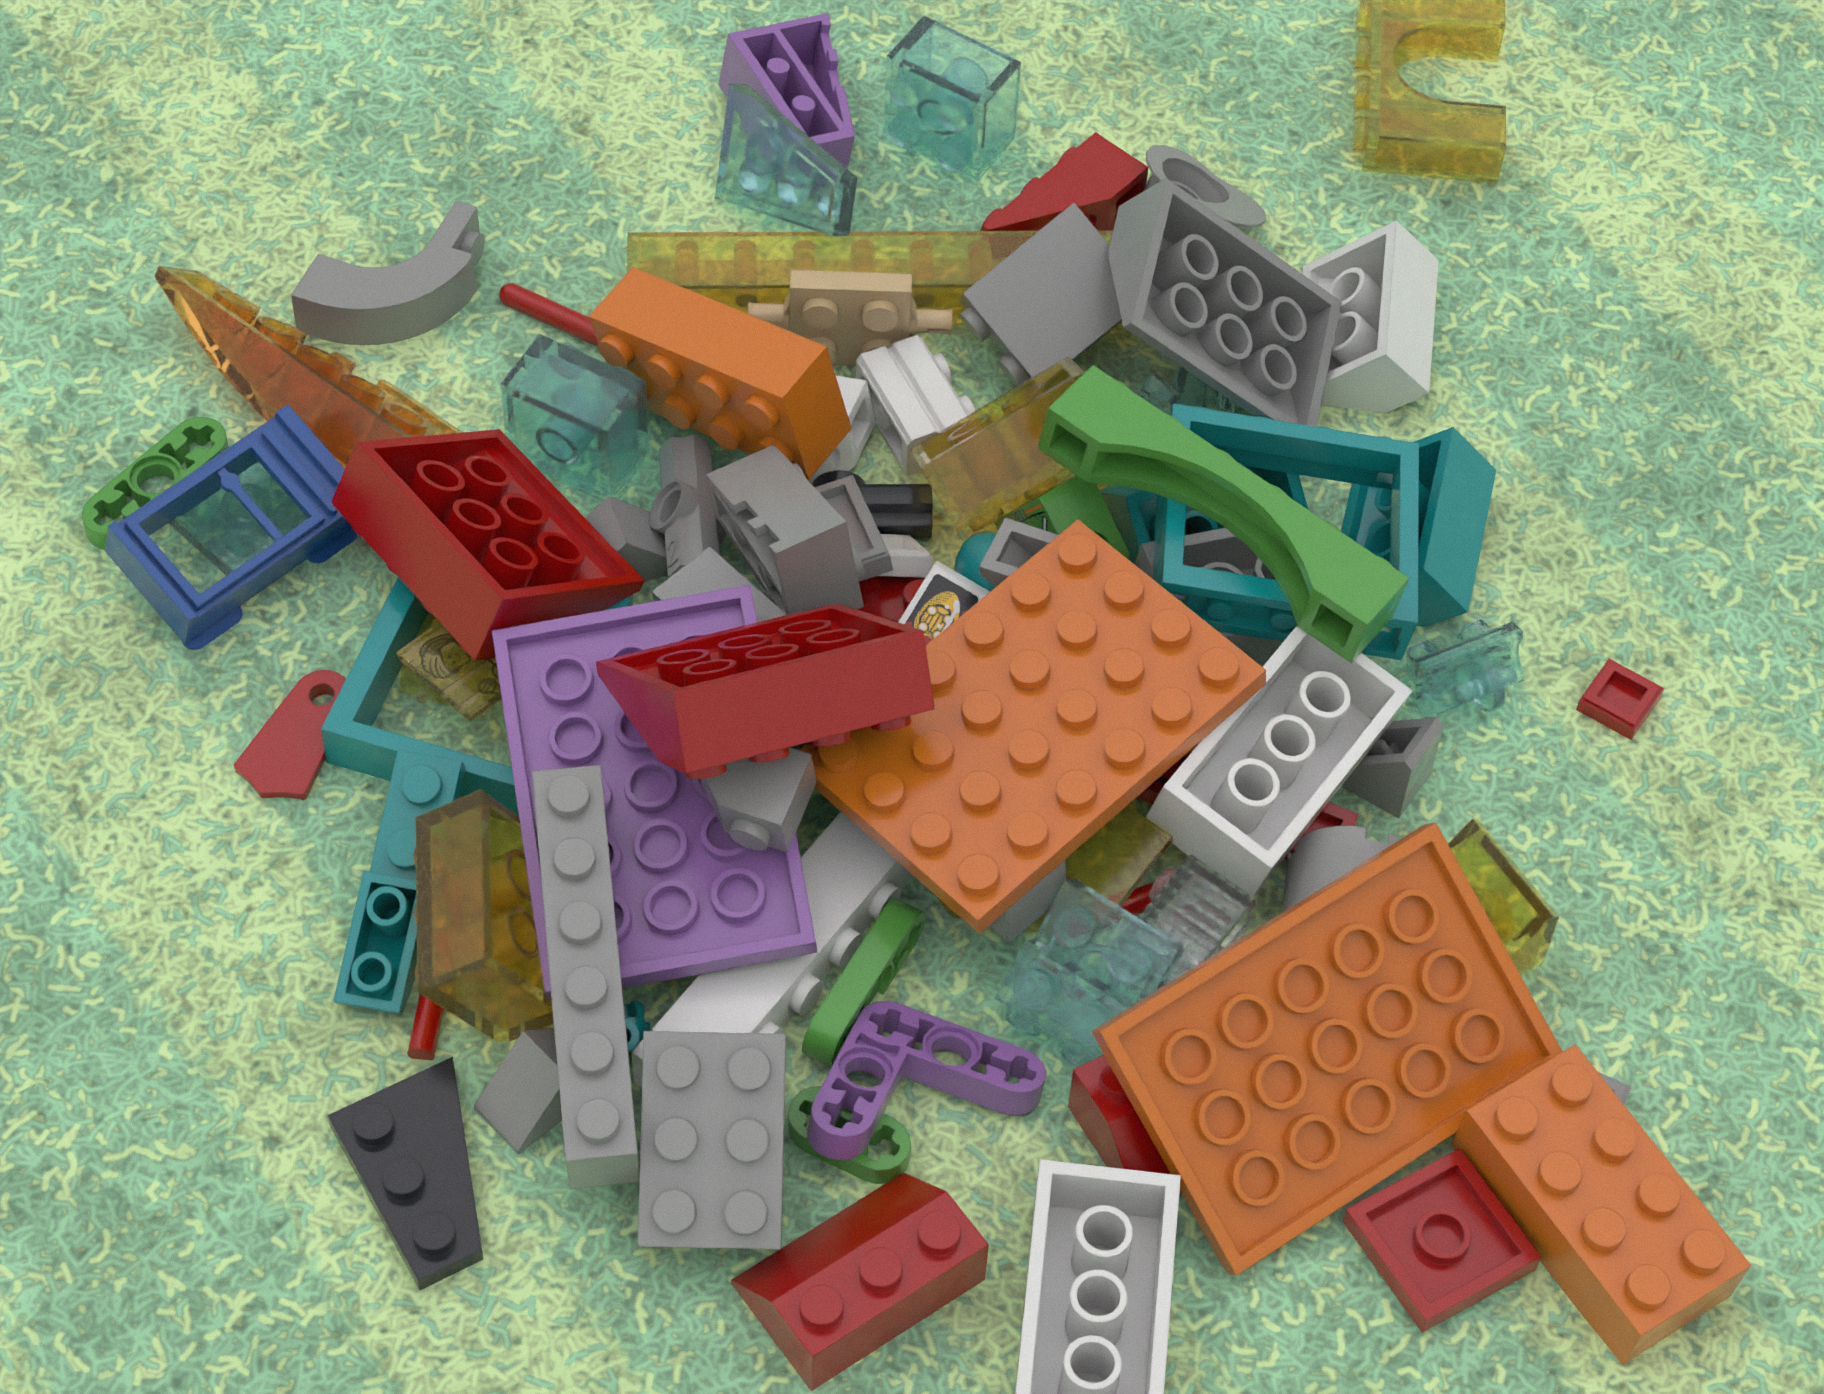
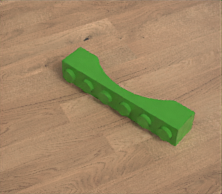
(1120, 439)

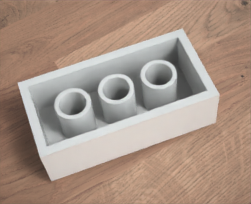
(1277, 760)
(1098, 1281)

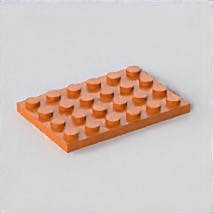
(1043, 727)
(1327, 1047)

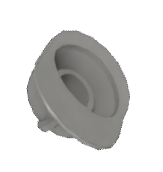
(1203, 185)

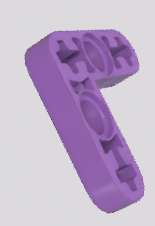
(896, 1058)

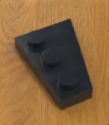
(416, 1170)

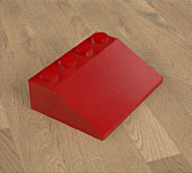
(479, 534)
(771, 687)

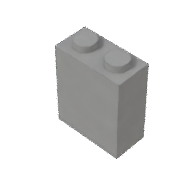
(1046, 298)

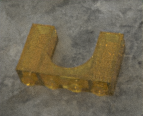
(1412, 131)

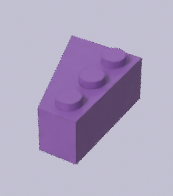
(798, 75)

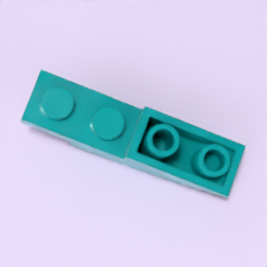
(383, 931)

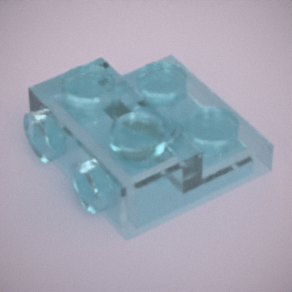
(1084, 970)

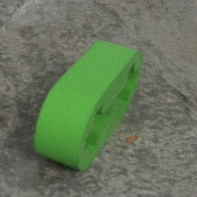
(861, 1166)

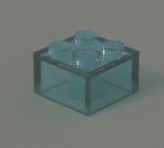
(951, 98)
(576, 417)

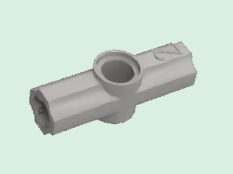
(684, 503)

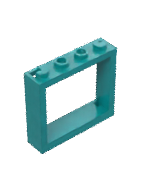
(1257, 604)
(348, 728)

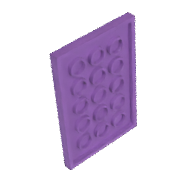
(679, 882)

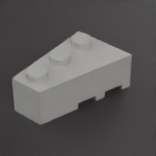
(787, 532)

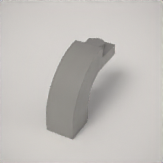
(397, 300)

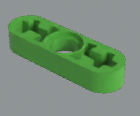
(160, 460)
(867, 973)

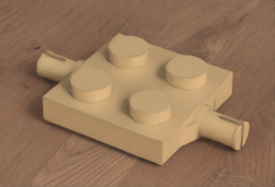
(852, 311)

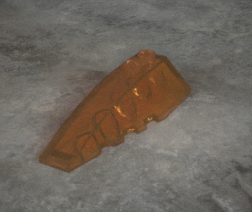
(275, 369)

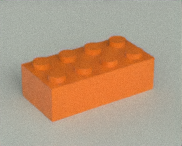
(723, 370)
(1600, 1204)

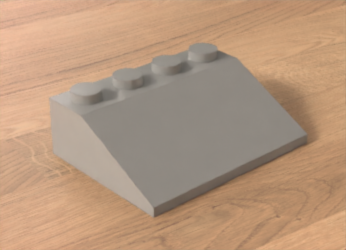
(1222, 305)

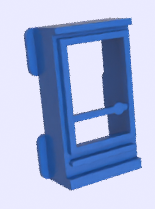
(305, 474)

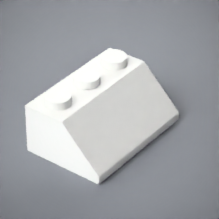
(1384, 319)

